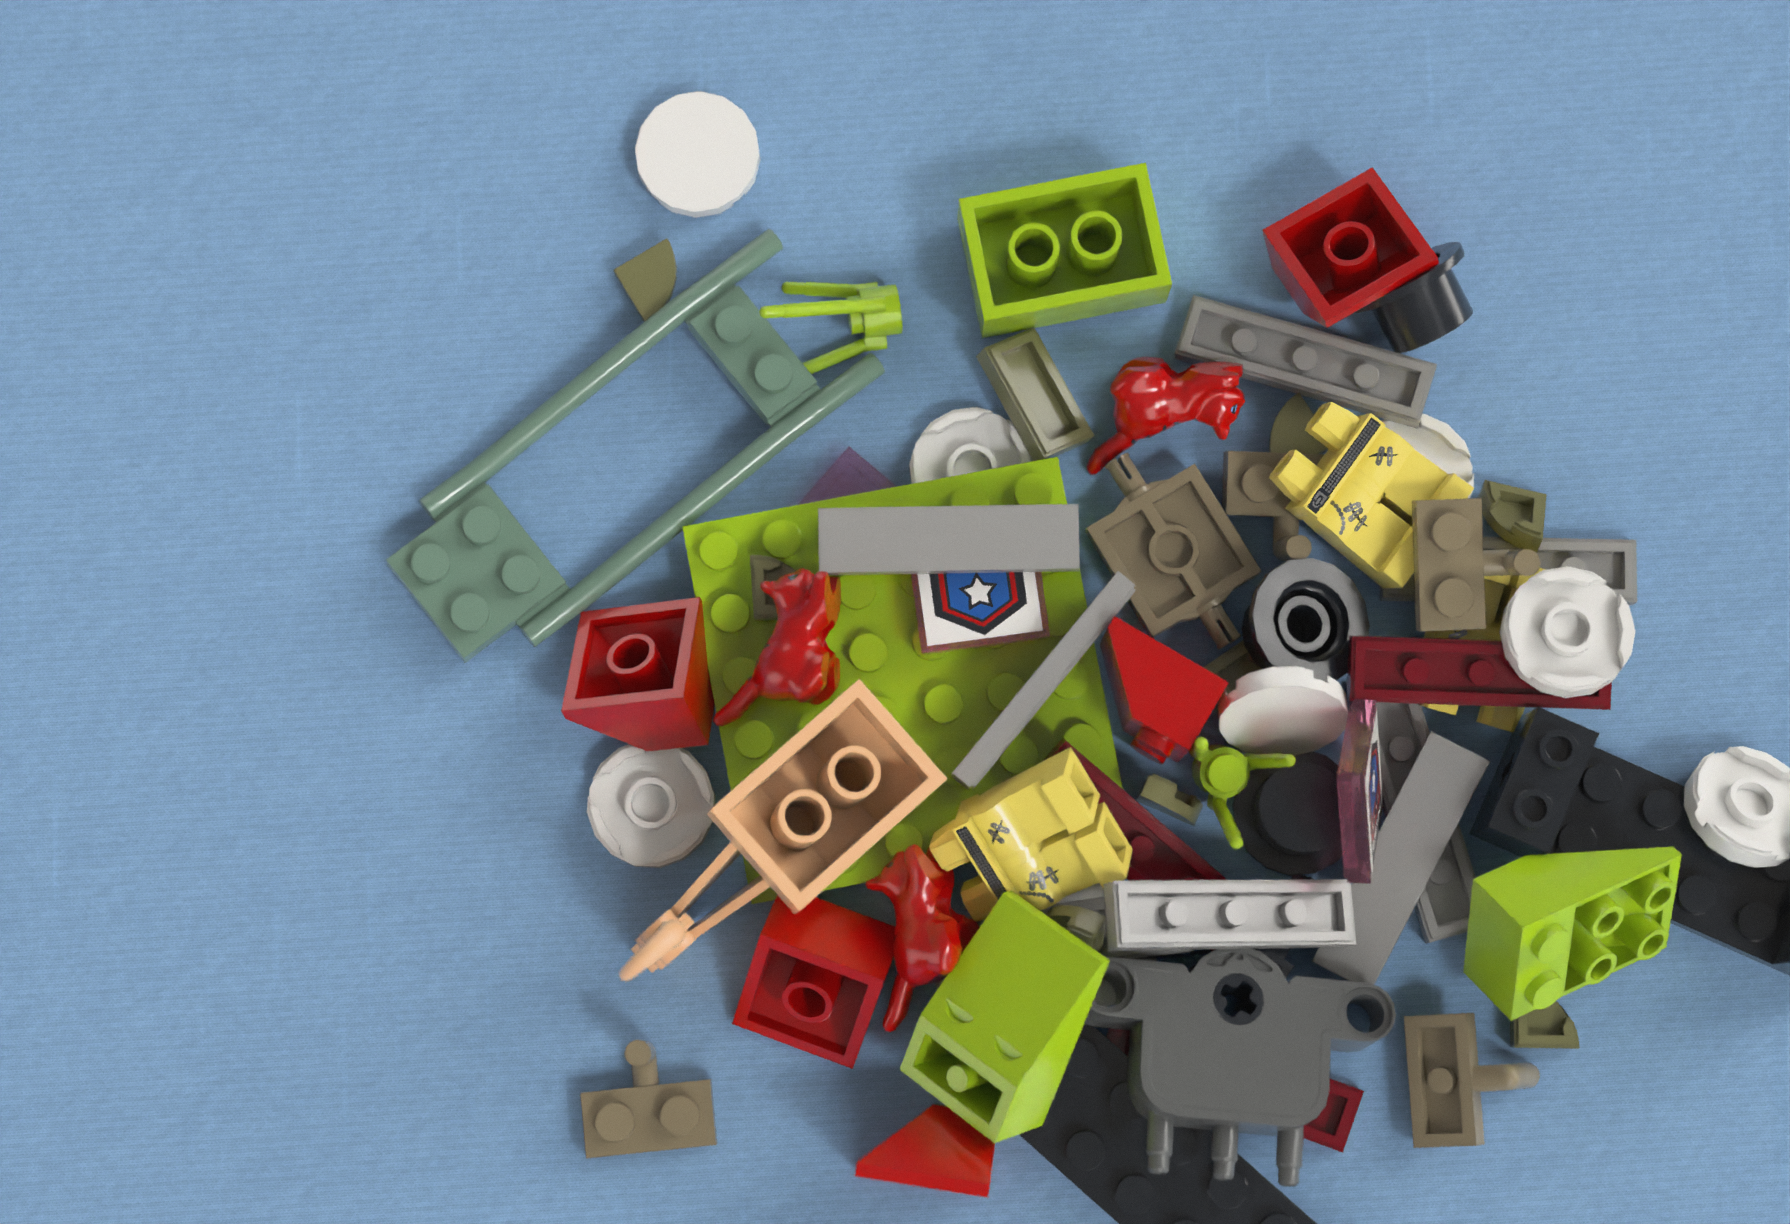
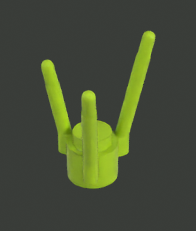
(869, 311)
(1224, 774)

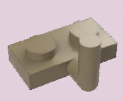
(1252, 493)
(1453, 564)
(1449, 1080)
(648, 1114)

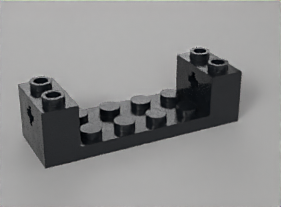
(1572, 797)

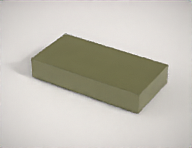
(1034, 395)

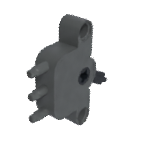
(1240, 1072)

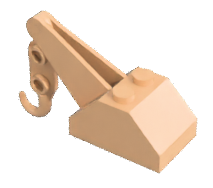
(803, 816)

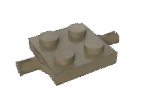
(1174, 549)

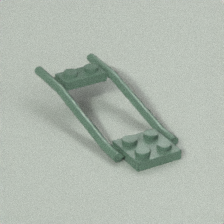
(483, 571)

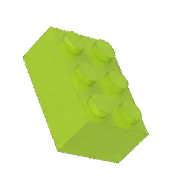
(1064, 250)

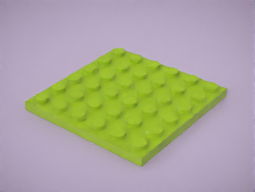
(936, 698)

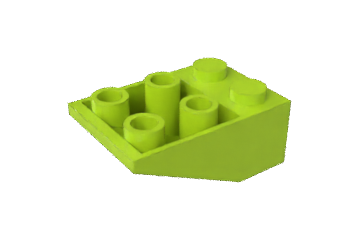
(1566, 922)
(1006, 1020)

